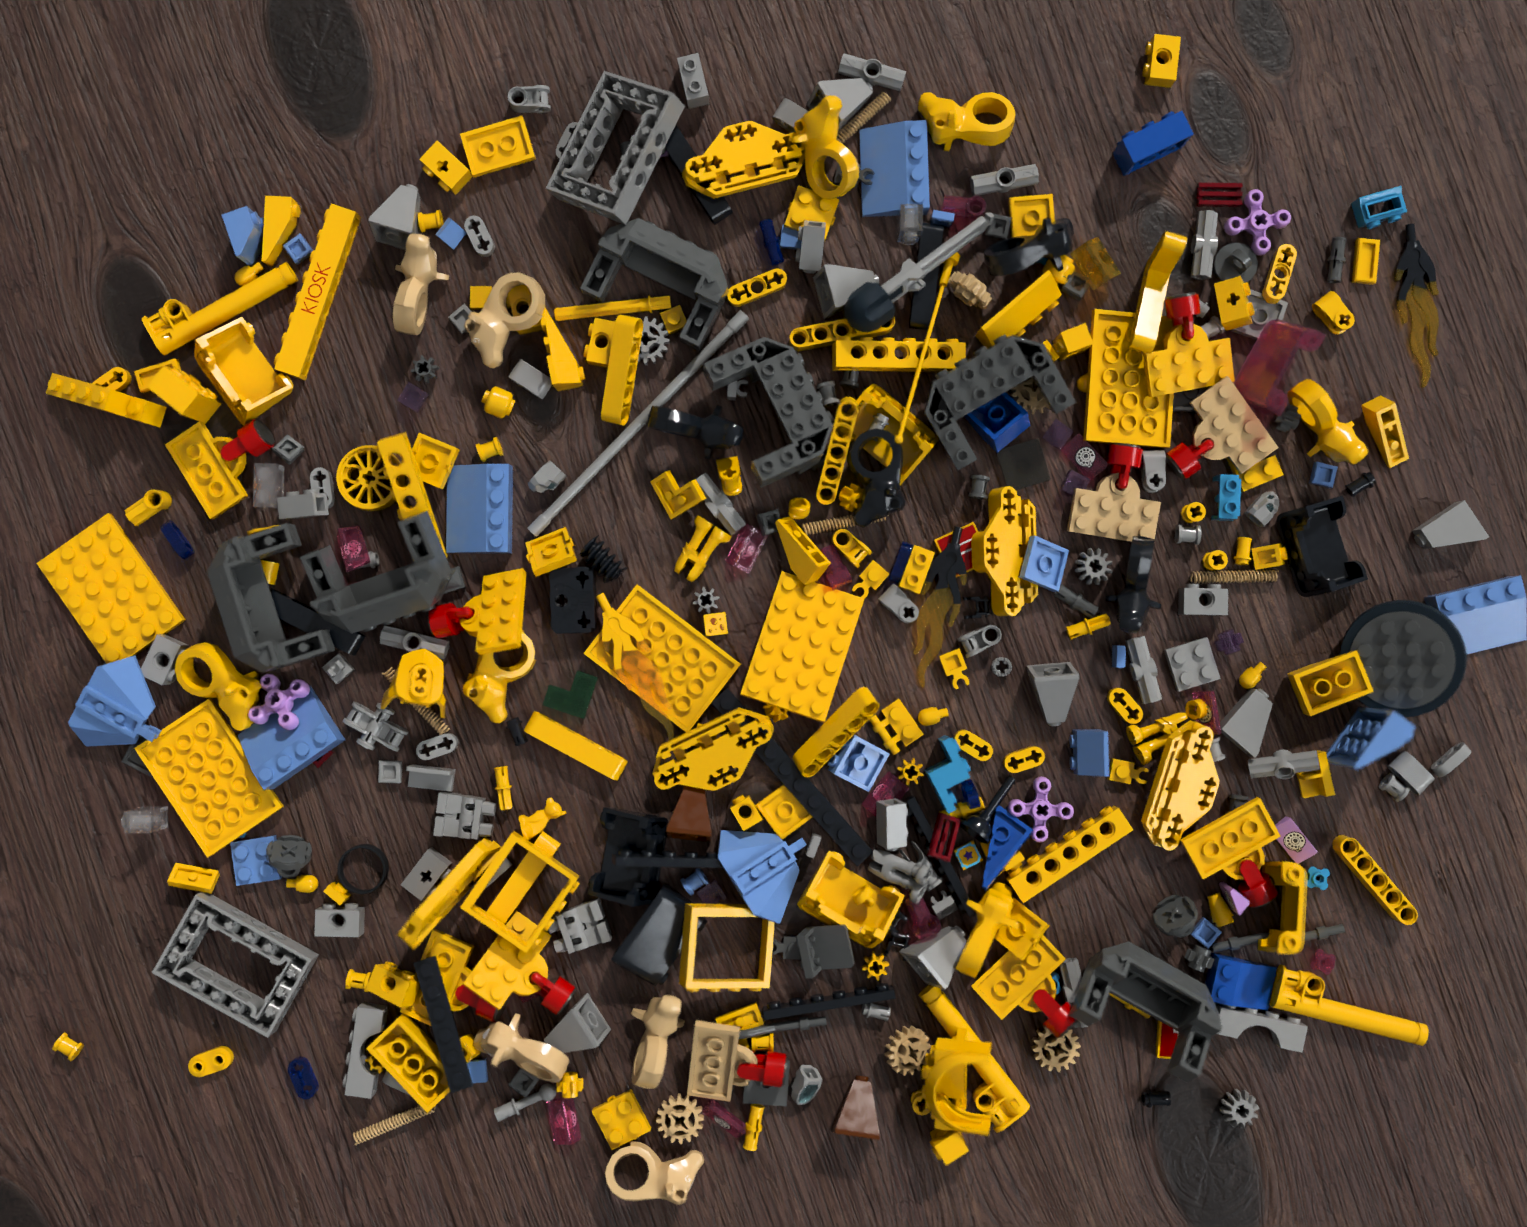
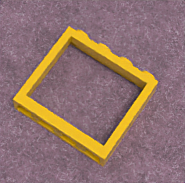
(691, 915)
(497, 926)

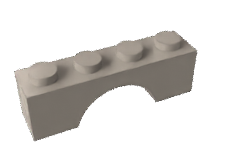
(368, 1020)
(1286, 1032)

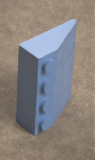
(900, 166)
(479, 509)
(1486, 612)
(1368, 737)
(282, 753)

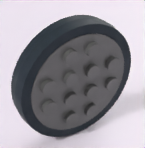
(1409, 656)

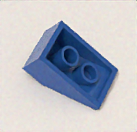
(999, 421)
(1240, 982)

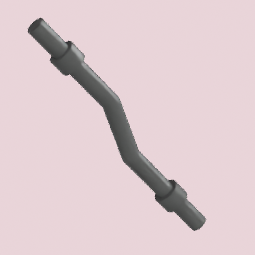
(1235, 943)
(803, 1023)

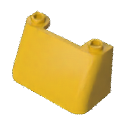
(240, 370)
(917, 437)
(1294, 882)
(830, 901)

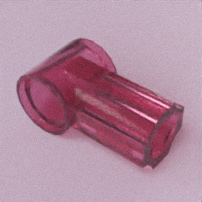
(961, 206)
(837, 572)
(924, 923)

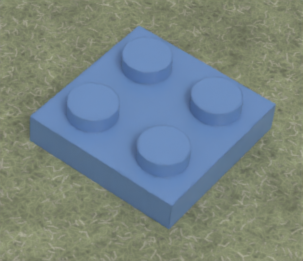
(1044, 563)
(251, 861)

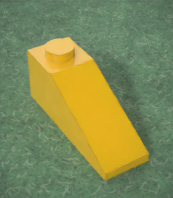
(279, 223)
(1385, 427)
(801, 552)

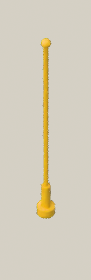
(948, 265)

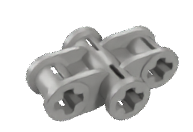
(375, 726)

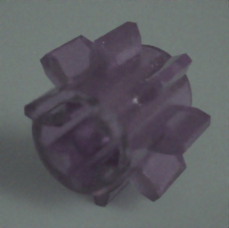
(1229, 642)

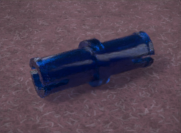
(771, 242)

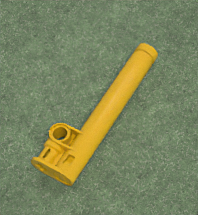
(173, 331)
(1294, 996)
(1003, 1095)

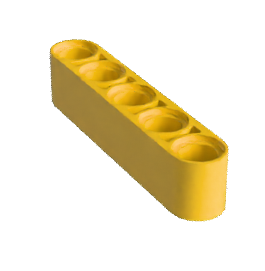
(830, 330)
(622, 369)
(837, 461)
(835, 732)
(575, 745)
(522, 880)
(1382, 886)

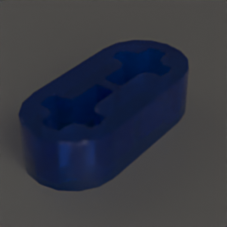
(177, 539)
(900, 562)
(970, 794)
(300, 1078)

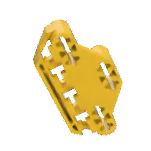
(743, 157)
(999, 553)
(715, 754)
(1184, 778)
(448, 892)

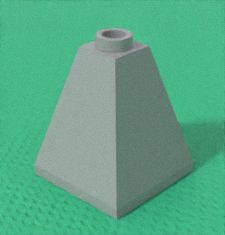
(852, 93)
(397, 217)
(837, 283)
(1054, 689)
(936, 956)
(580, 1028)

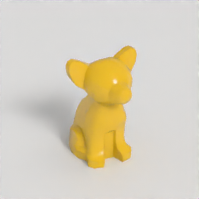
(536, 823)

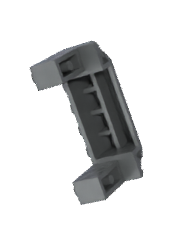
(667, 261)
(985, 378)
(792, 396)
(384, 595)
(249, 606)
(1159, 992)

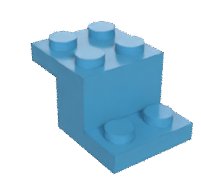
(948, 773)

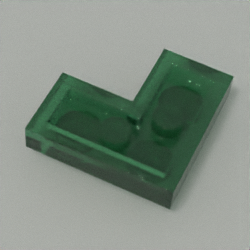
(577, 699)

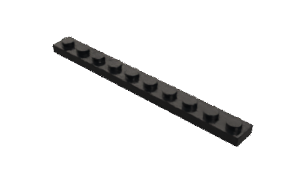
(801, 788)

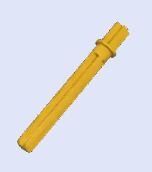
(612, 308)

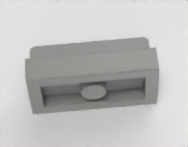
(431, 777)

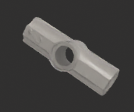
(858, 67)
(1017, 177)
(1204, 245)
(720, 505)
(401, 639)
(1143, 670)
(1283, 764)
(1071, 980)

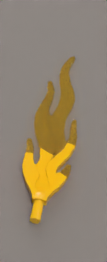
(628, 658)

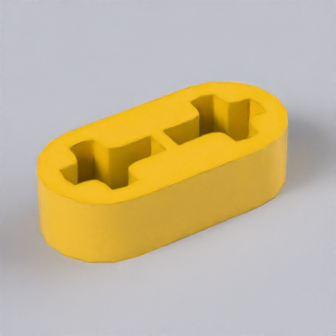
(110, 377)
(1128, 702)
(976, 741)
(1021, 754)

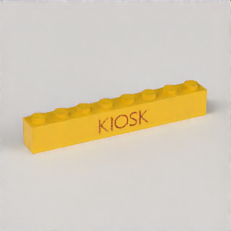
(317, 292)

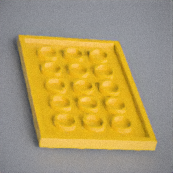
(1117, 386)
(110, 590)
(802, 647)
(688, 661)
(208, 778)

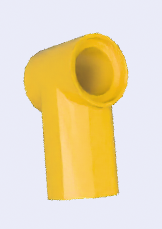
(147, 507)

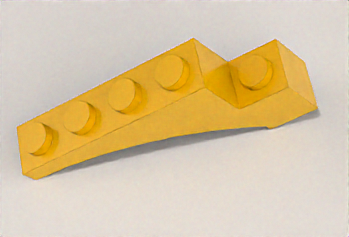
(106, 400)

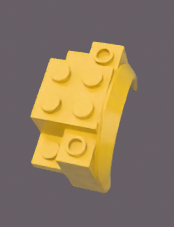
(947, 1078)

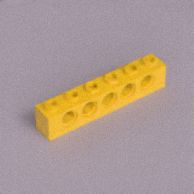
(844, 361)
(400, 444)
(1062, 866)

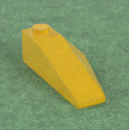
(562, 364)

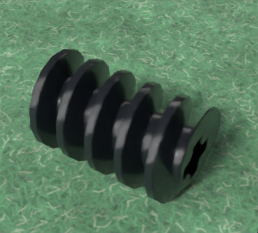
(602, 560)

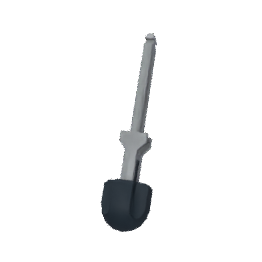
(873, 304)

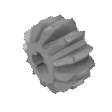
(1086, 570)
(1245, 1113)

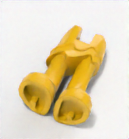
(690, 552)
(1165, 725)

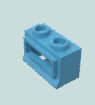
(1362, 214)
(1228, 497)

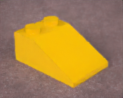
(1330, 683)

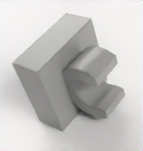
(733, 389)
(338, 668)
(943, 907)

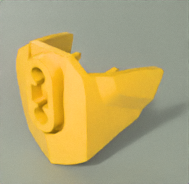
(421, 673)

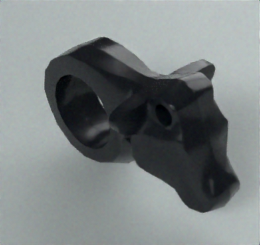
(1023, 251)
(712, 431)
(882, 488)
(1133, 600)

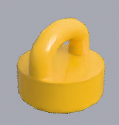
(799, 508)
(863, 895)

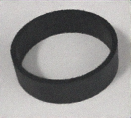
(347, 885)

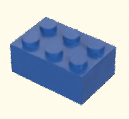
(1152, 142)

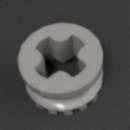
(1005, 661)

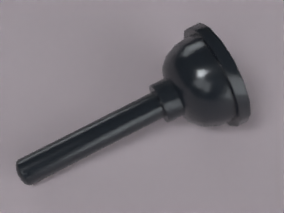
(978, 825)

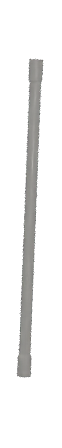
(544, 519)

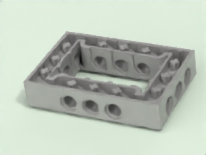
(613, 94)
(219, 992)

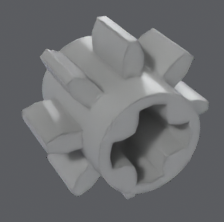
(707, 606)

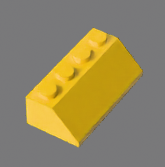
(1022, 311)
(412, 1061)

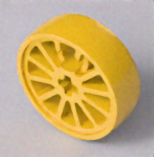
(344, 475)

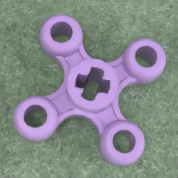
(1256, 213)
(279, 701)
(1031, 809)

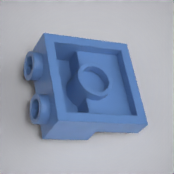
(858, 762)

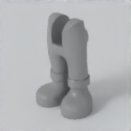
(886, 866)

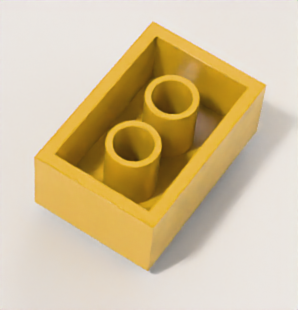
(185, 394)

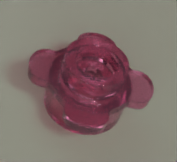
(1329, 963)

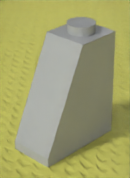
(1449, 527)
(1247, 721)

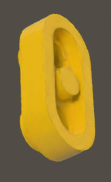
(209, 1061)

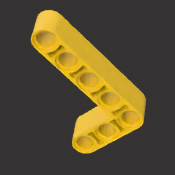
(1153, 291)

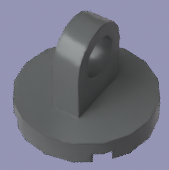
(1235, 261)
(288, 855)
(1176, 916)

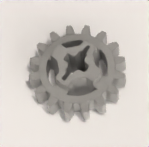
(655, 341)

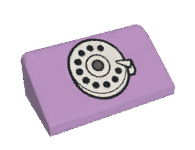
(1294, 841)
(1233, 899)

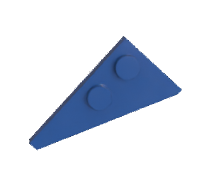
(1006, 839)

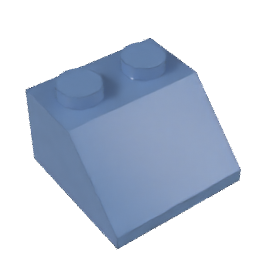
(245, 233)
(1089, 752)

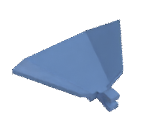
(114, 706)
(760, 869)

